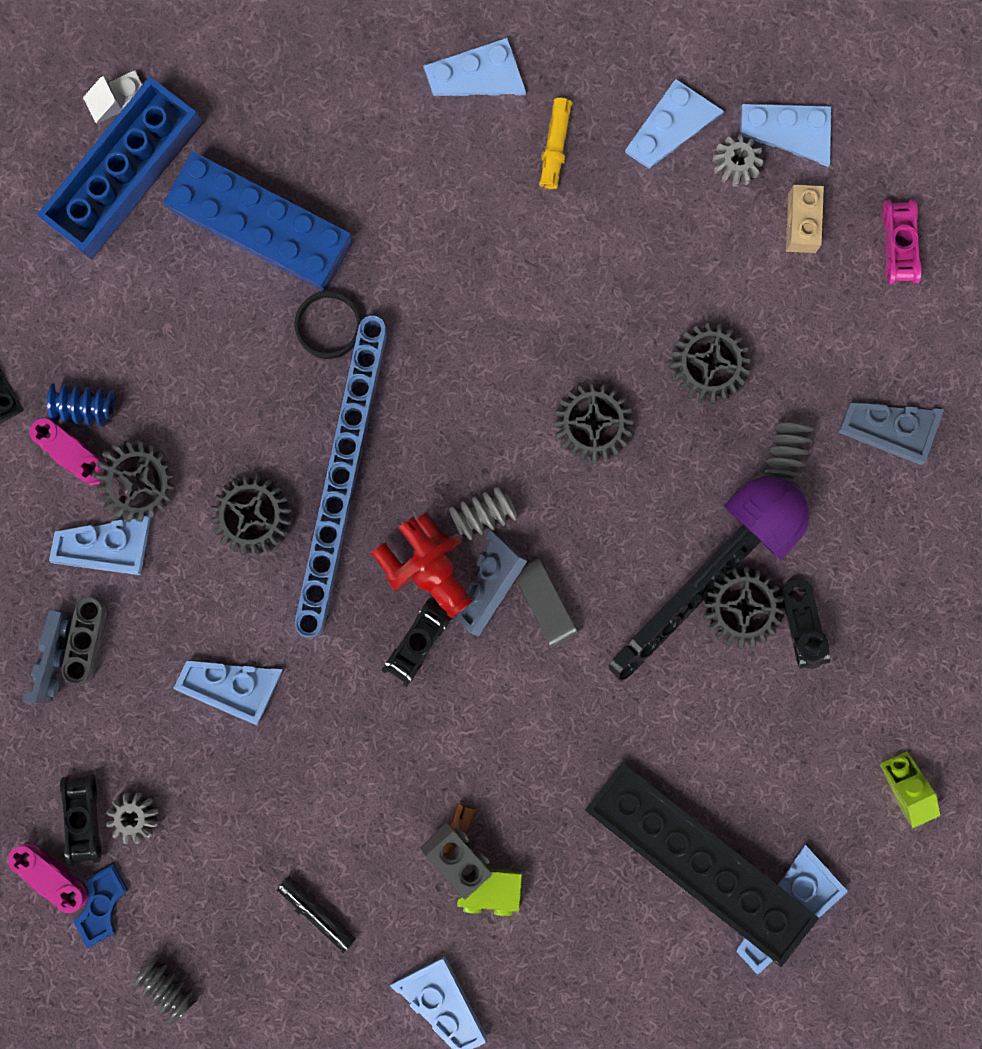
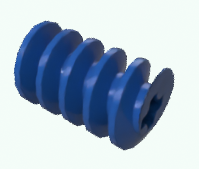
(80, 407)

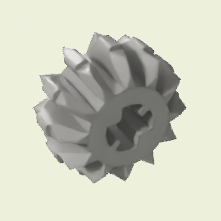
(725, 164)
(135, 829)

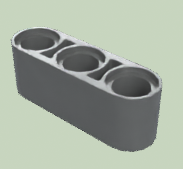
(545, 603)
(74, 652)

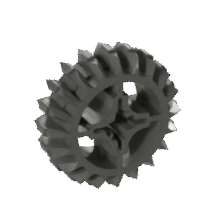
(697, 361)
(579, 423)
(139, 472)
(244, 527)
(742, 622)

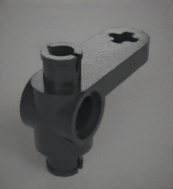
(804, 625)

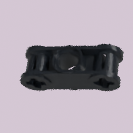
(405, 655)
(76, 837)

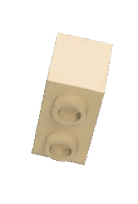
(804, 218)

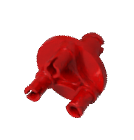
(430, 565)

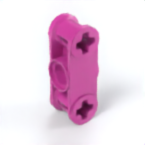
(901, 221)
(65, 449)
(48, 877)

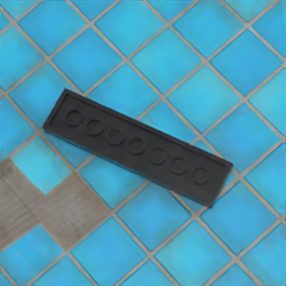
(702, 864)

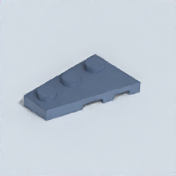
(899, 431)
(495, 577)
(45, 669)

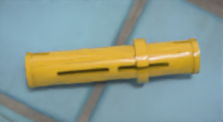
(554, 149)

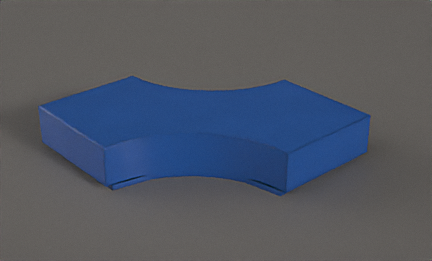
(96, 920)

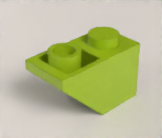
(911, 789)
(497, 893)

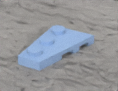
(477, 71)
(672, 122)
(790, 127)
(105, 547)
(229, 688)
(442, 1002)

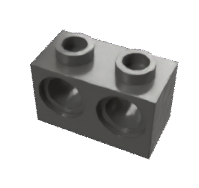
(452, 863)

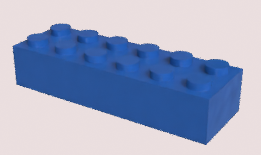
(120, 167)
(258, 221)

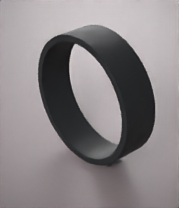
(302, 308)

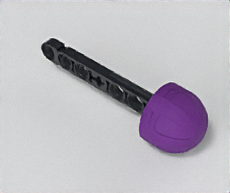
(770, 513)

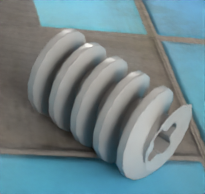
(483, 513)

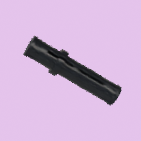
(342, 939)

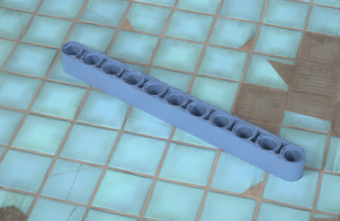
(339, 461)

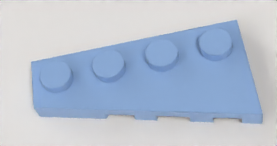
(810, 885)

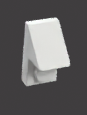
(110, 98)

